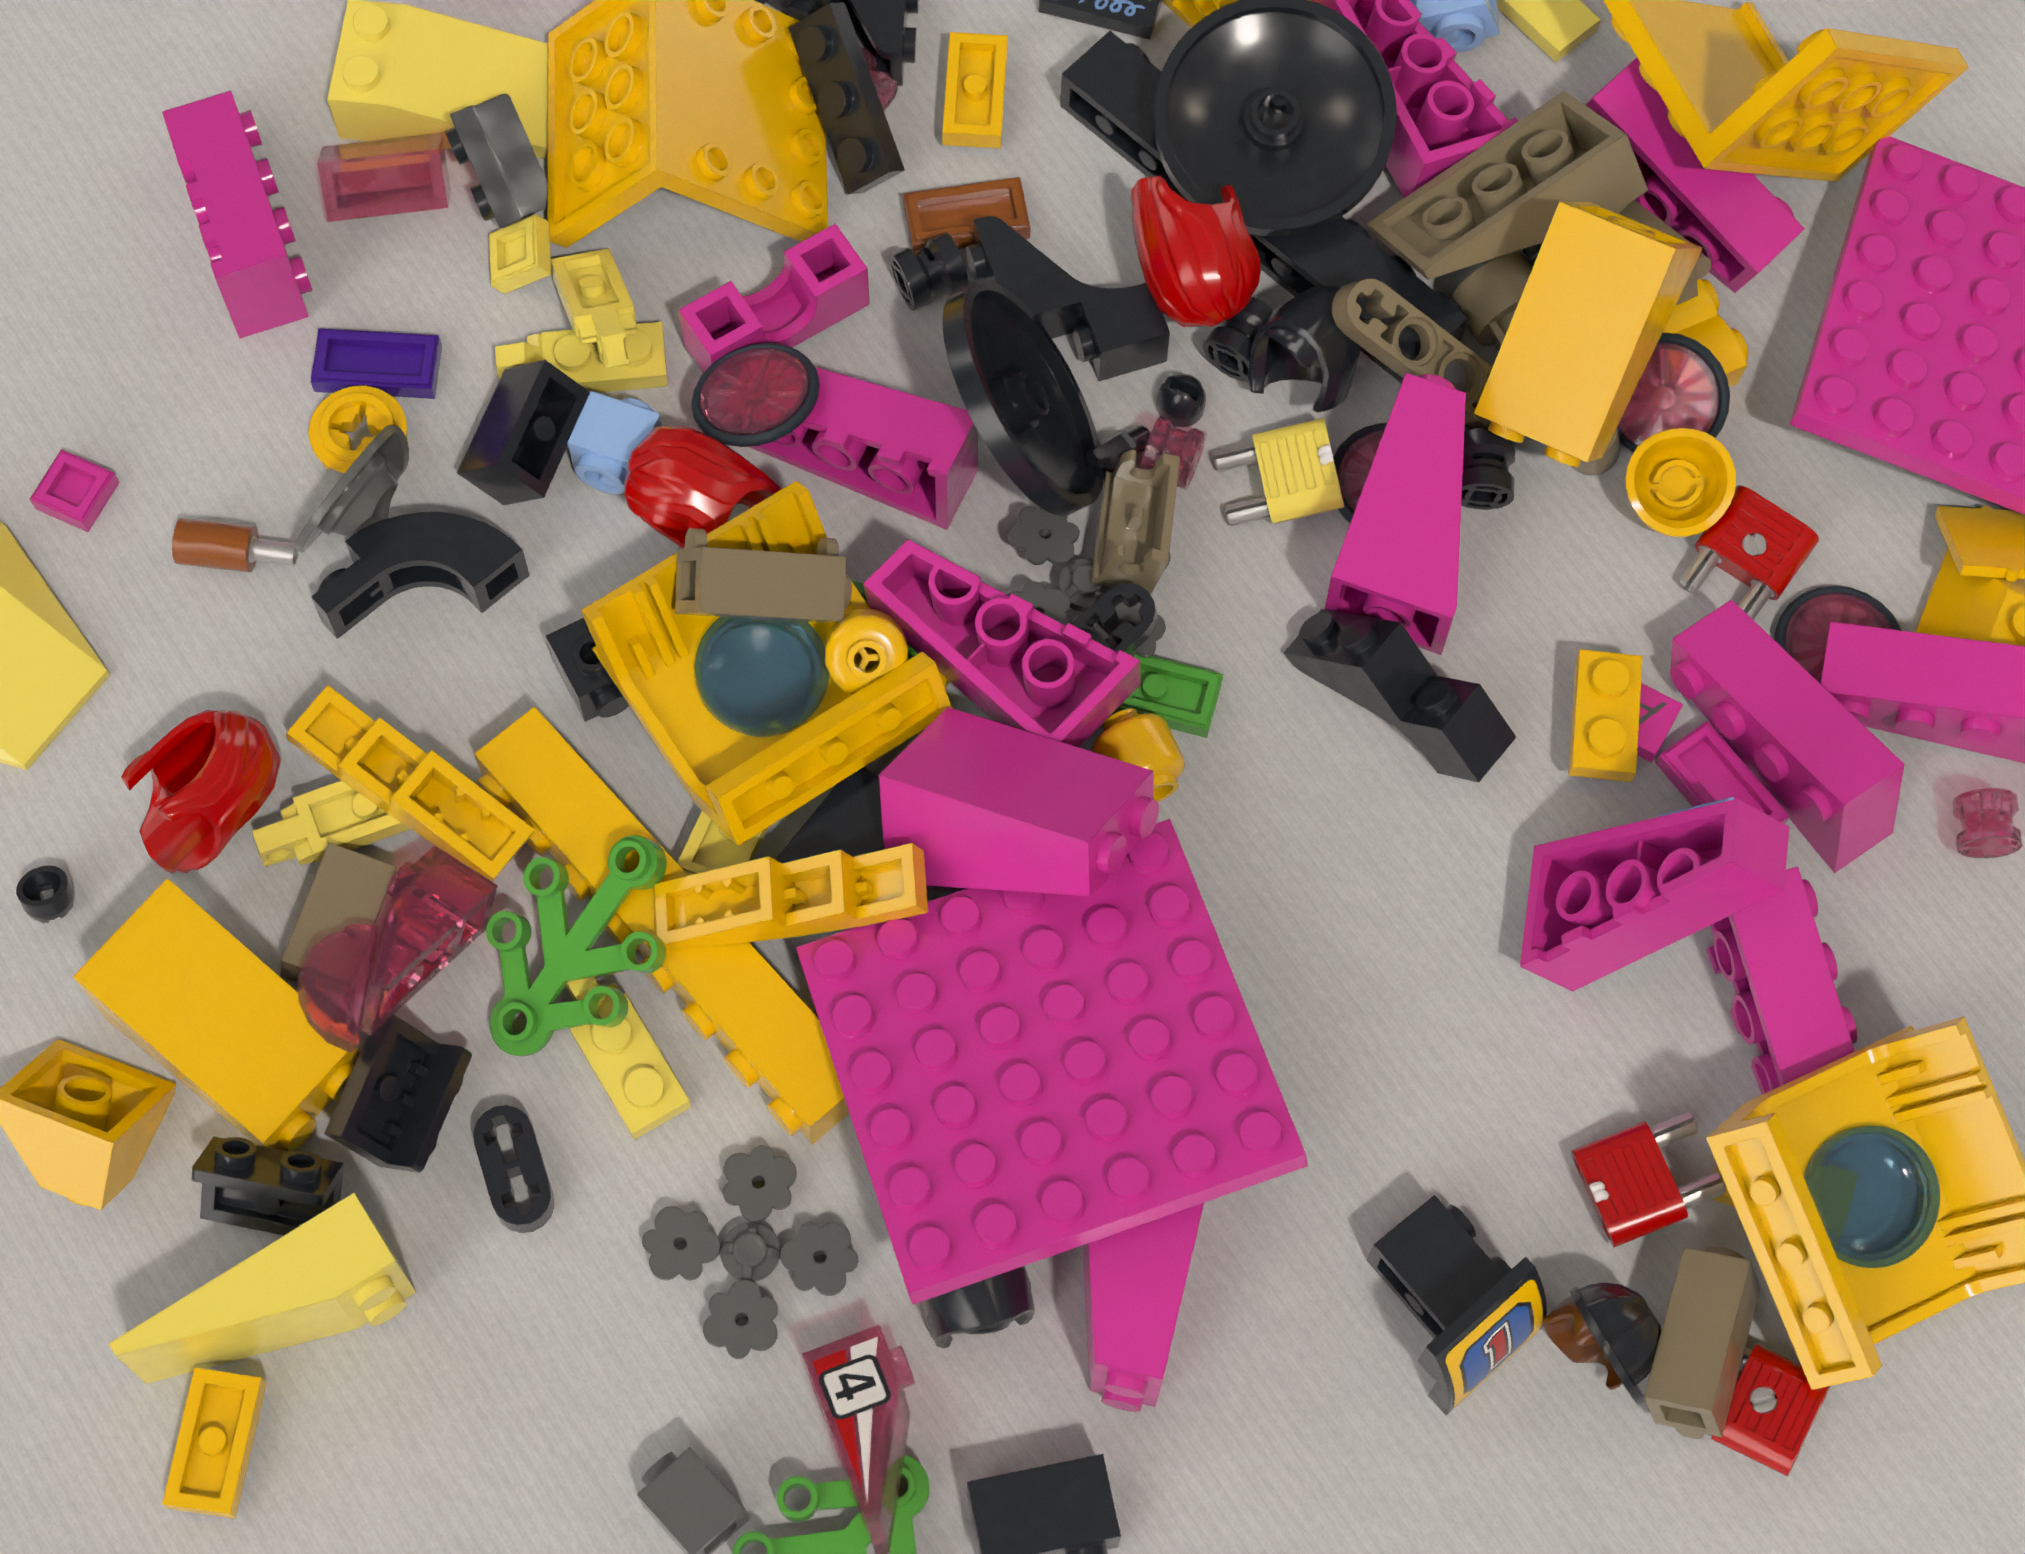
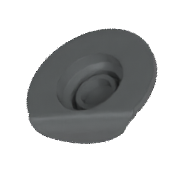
(363, 491)

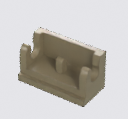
(1135, 522)
(343, 893)

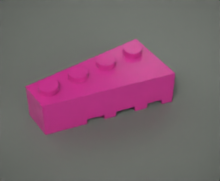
(1438, 105)
(1715, 209)
(235, 214)
(885, 447)
(1001, 649)
(1930, 687)
(1790, 734)
(1645, 885)
(1783, 984)

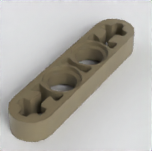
(1381, 339)

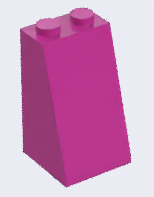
(1406, 526)
(1013, 808)
(1133, 1305)

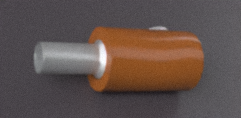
(226, 546)

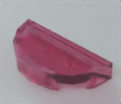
(336, 984)

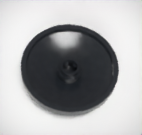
(1281, 109)
(1021, 396)

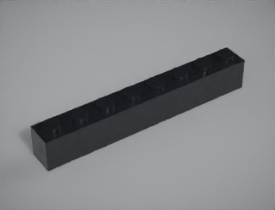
(1114, 98)

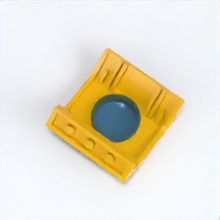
(749, 701)
(1877, 1193)

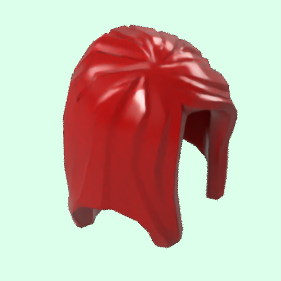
(1193, 254)
(690, 481)
(206, 786)

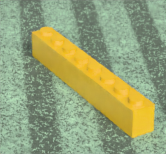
(725, 987)

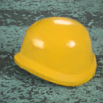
(1680, 481)

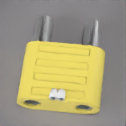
(1294, 472)

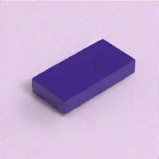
(383, 360)

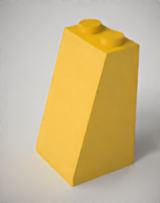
(1584, 330)
(216, 1019)

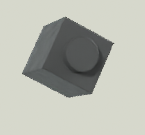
(690, 1503)

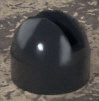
(1179, 406)
(40, 879)

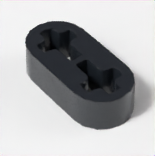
(528, 1164)

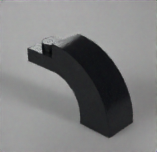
(416, 553)

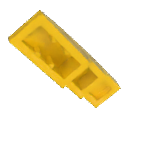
(410, 784)
(790, 899)

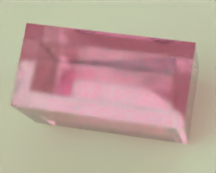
(384, 177)

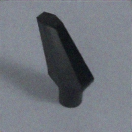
(1108, 451)

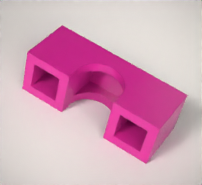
(815, 289)

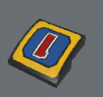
(1485, 1336)

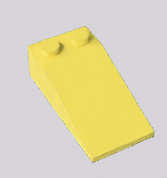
(412, 68)
(294, 1291)

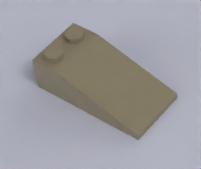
(1510, 189)

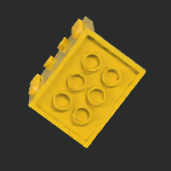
(684, 103)
(1771, 115)

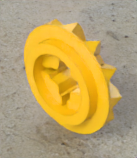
(343, 413)

